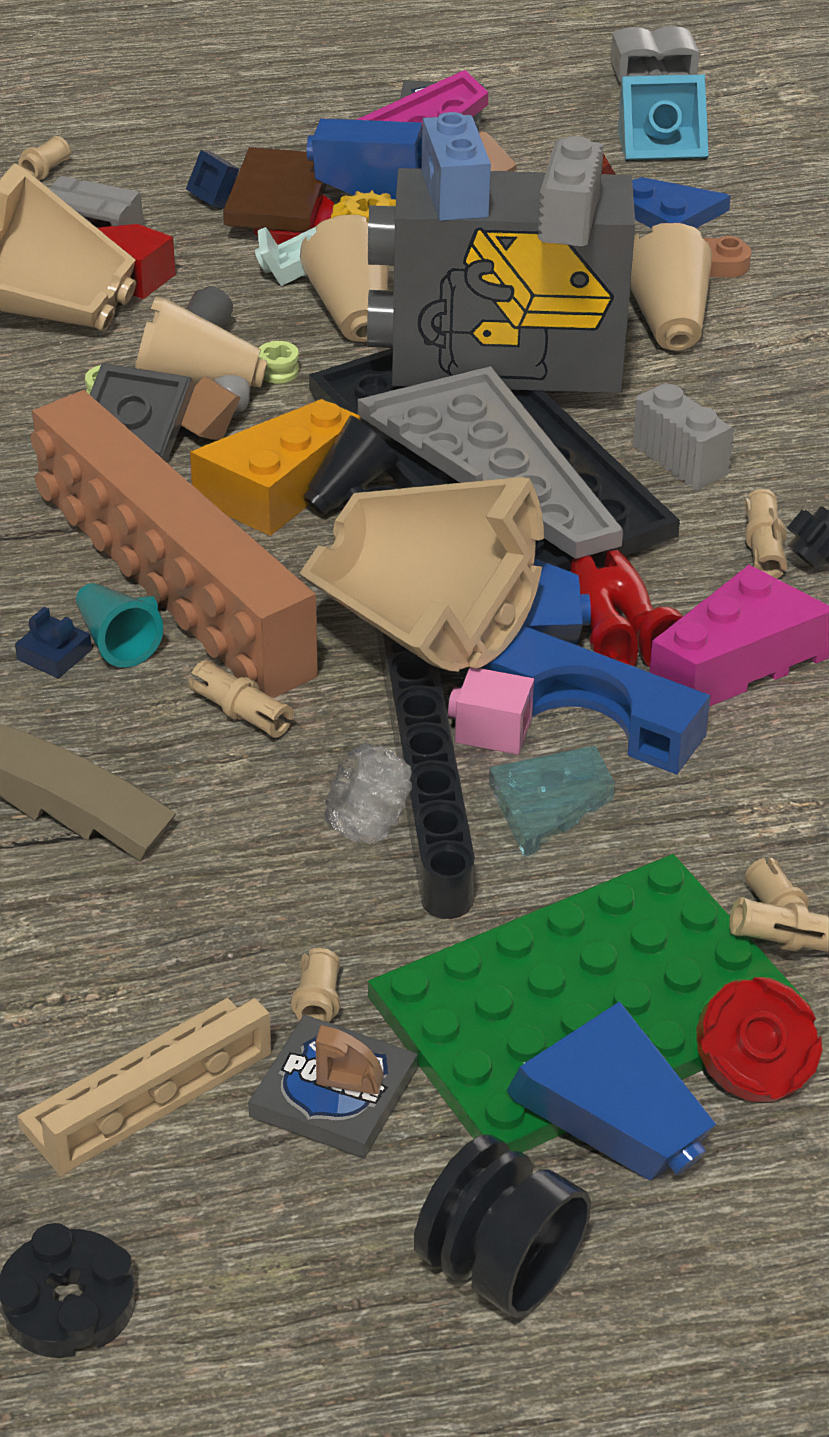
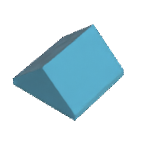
(663, 117)

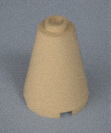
(340, 272)
(672, 282)
(196, 348)

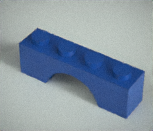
(657, 714)

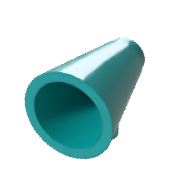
(122, 626)

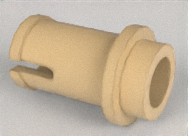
(45, 157)
(773, 886)
(317, 986)

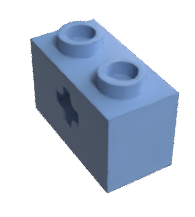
(455, 167)

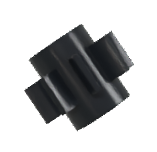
(811, 536)

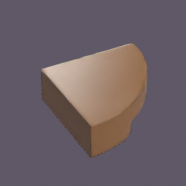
(346, 1062)

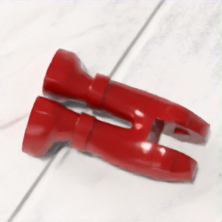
(623, 588)

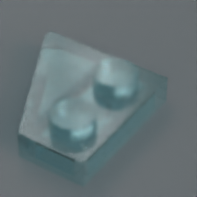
(550, 793)

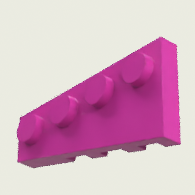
(453, 94)

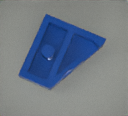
(675, 203)

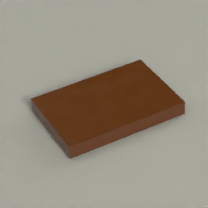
(274, 191)

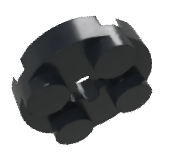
(60, 1258)

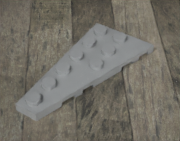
(482, 432)

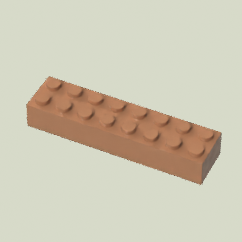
(176, 544)

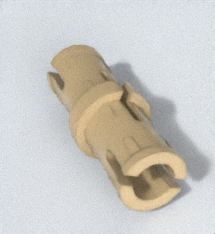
(765, 532)
(241, 698)
(774, 923)

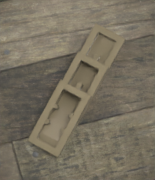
(78, 793)

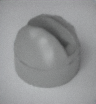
(238, 386)

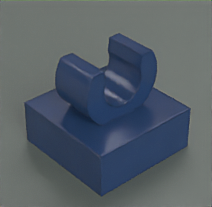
(212, 179)
(52, 644)

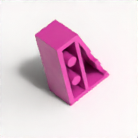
(741, 635)

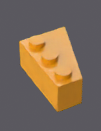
(268, 467)

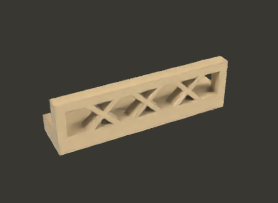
(147, 1083)

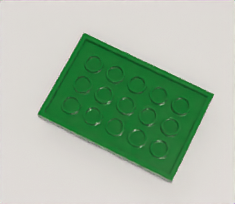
(525, 985)

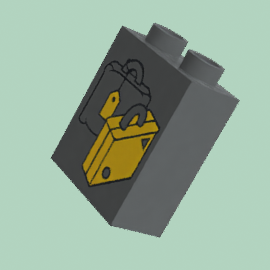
(497, 293)

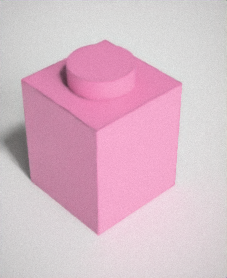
(492, 710)

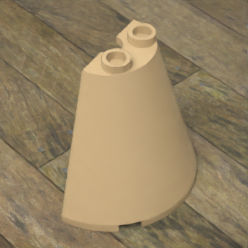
(56, 259)
(437, 566)

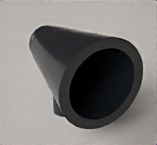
(349, 466)

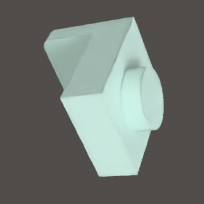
(281, 259)

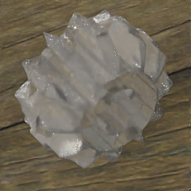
(368, 793)

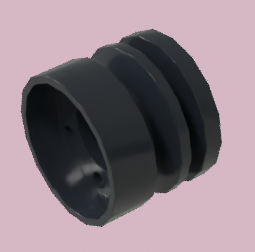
(502, 1225)

